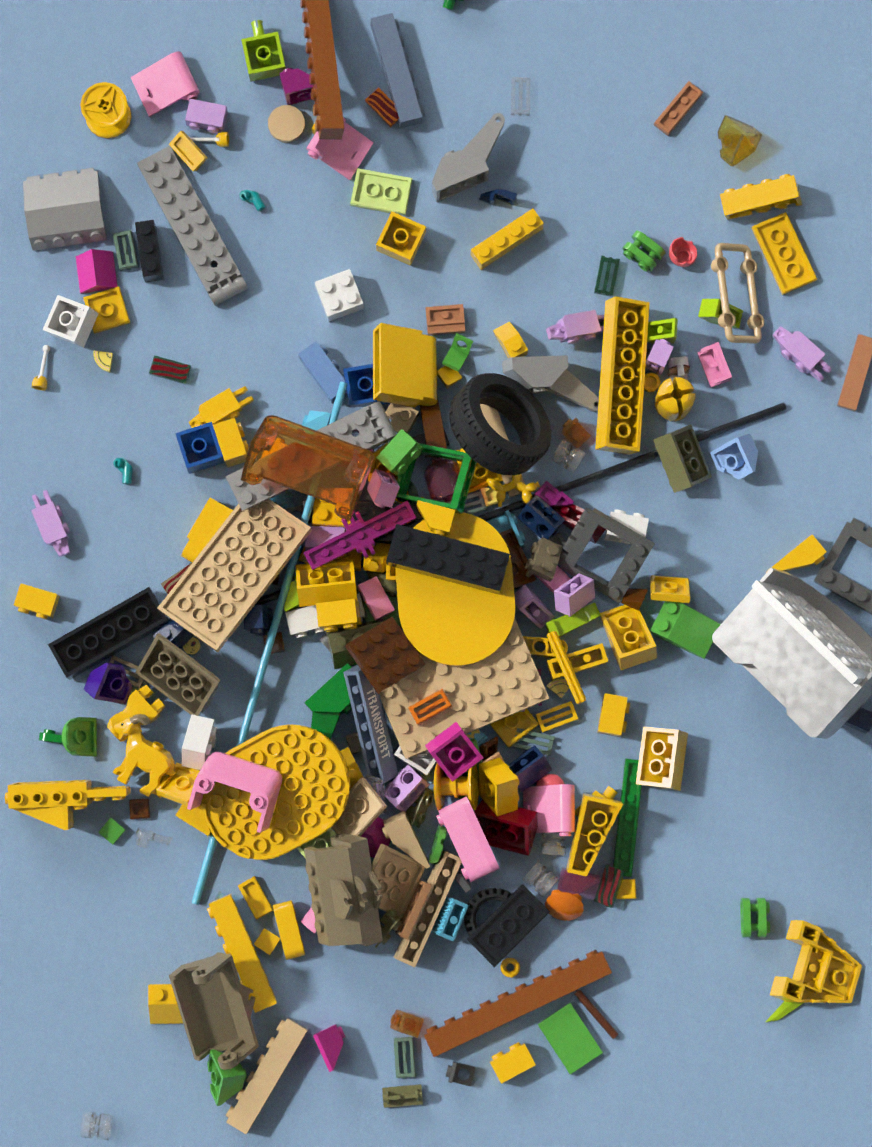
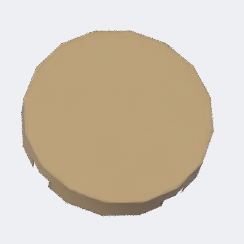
(286, 123)

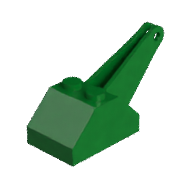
(329, 703)

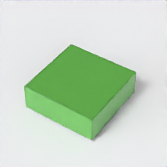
(111, 831)

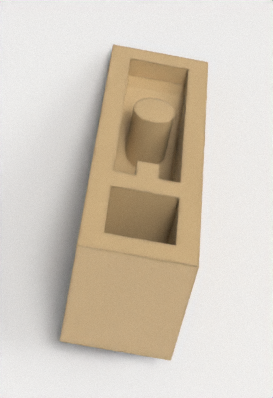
(404, 837)

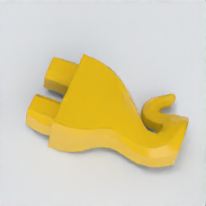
(137, 704)

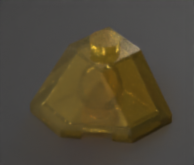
(737, 140)

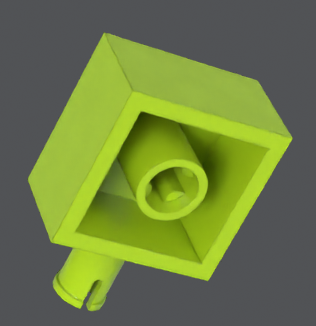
(261, 45)

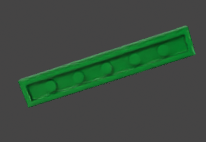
(628, 818)

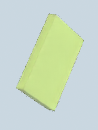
(381, 191)

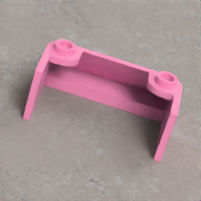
(241, 774)
(468, 839)

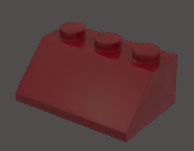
(509, 831)

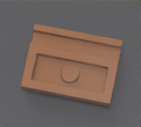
(445, 319)

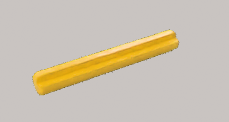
(566, 667)

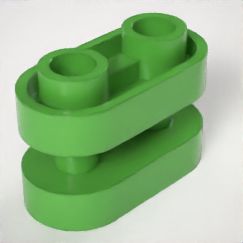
(645, 261)
(762, 926)

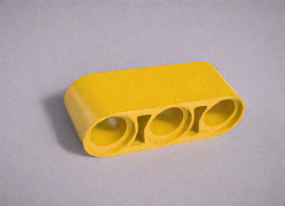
(548, 652)
(289, 930)

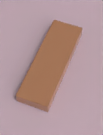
(678, 108)

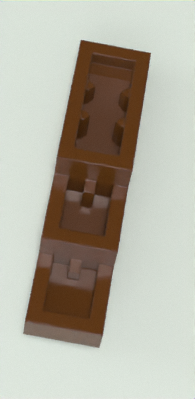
(433, 426)

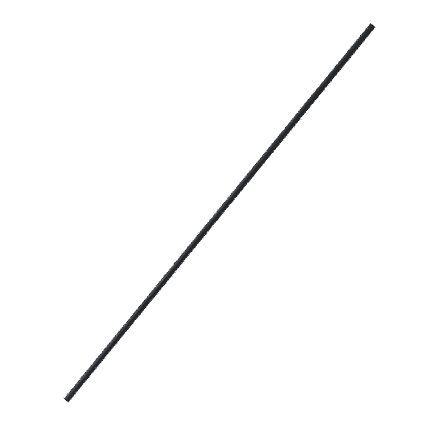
(605, 472)

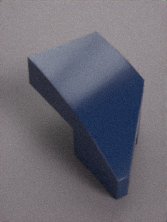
(503, 195)

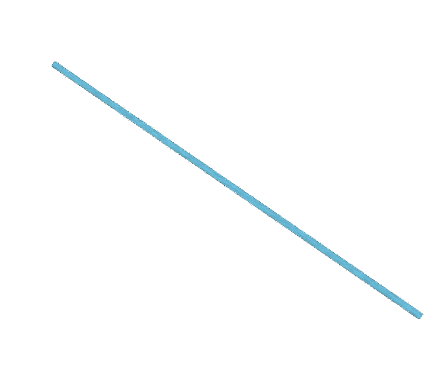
(266, 653)

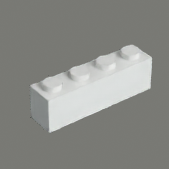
(305, 619)

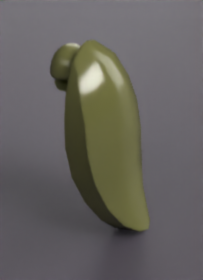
(388, 586)

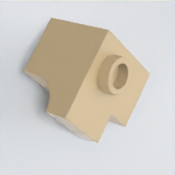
(402, 417)

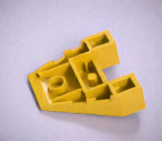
(822, 969)

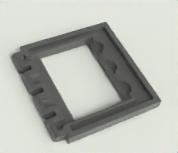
(627, 569)
(839, 583)

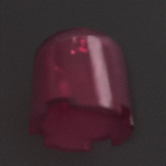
(441, 478)

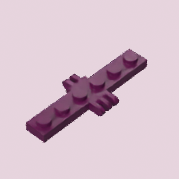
(359, 535)

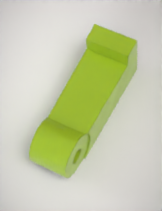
(569, 623)

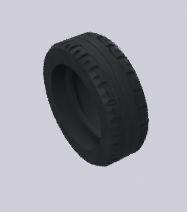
(482, 441)

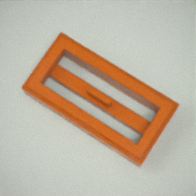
(432, 714)

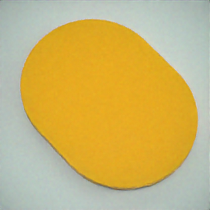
(453, 620)
(308, 802)

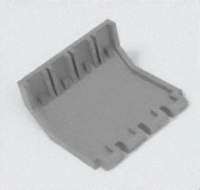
(63, 209)

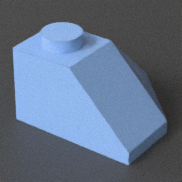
(736, 457)

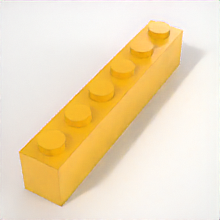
(240, 946)

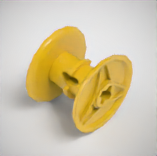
(106, 110)
(461, 786)

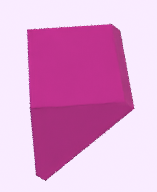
(96, 271)

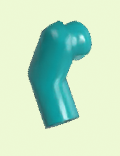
(252, 197)
(124, 467)

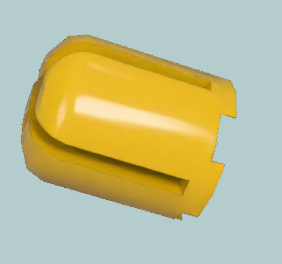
(668, 406)

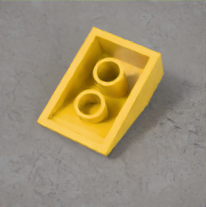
(628, 636)

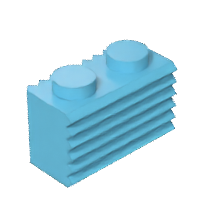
(450, 918)

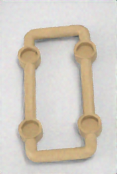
(747, 267)

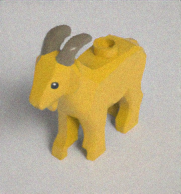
(143, 754)

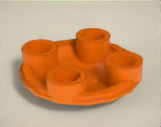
(564, 905)

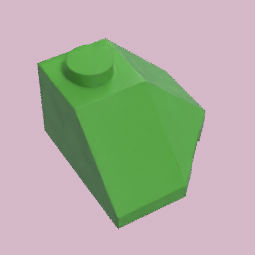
(224, 1082)

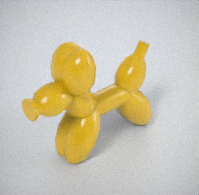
(515, 483)

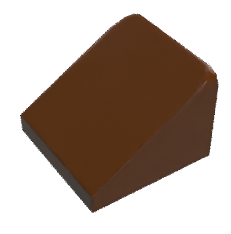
(634, 598)
(278, 645)
(489, 748)

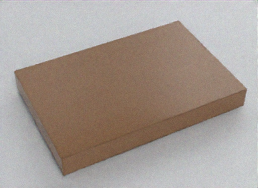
(413, 909)

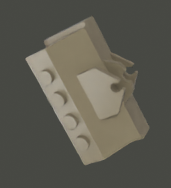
(344, 892)
(215, 1009)

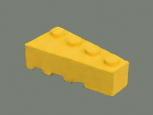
(761, 197)
(592, 826)

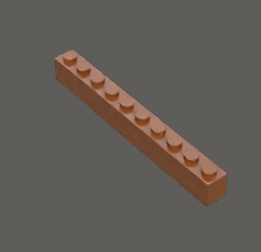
(323, 69)
(517, 1003)

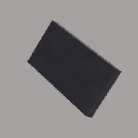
(508, 925)

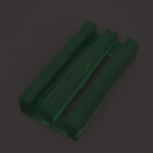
(603, 292)

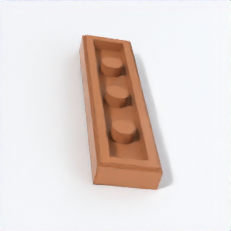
(856, 373)

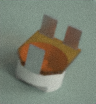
(678, 366)

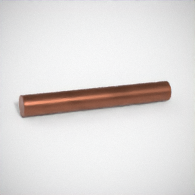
(596, 1014)

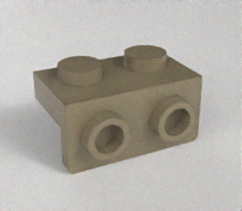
(543, 559)

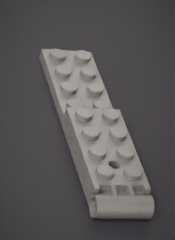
(192, 225)
(373, 431)

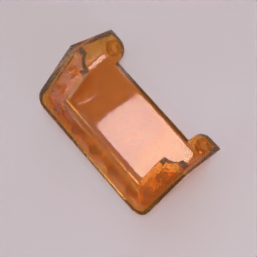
(308, 463)

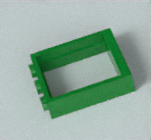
(463, 482)

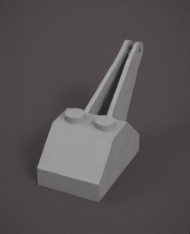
(467, 167)
(550, 374)

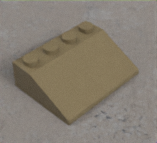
(178, 676)

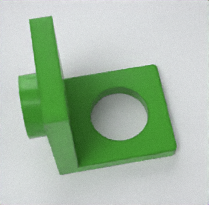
(457, 355)

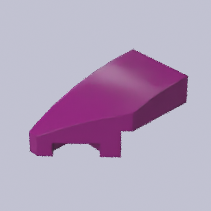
(552, 496)

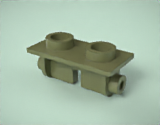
(417, 814)
(391, 921)
(402, 1096)

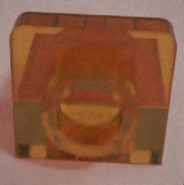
(575, 433)
(406, 1023)

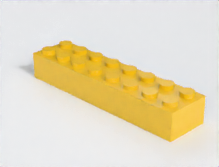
(622, 375)

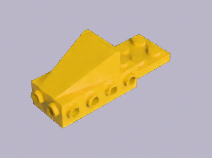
(56, 800)

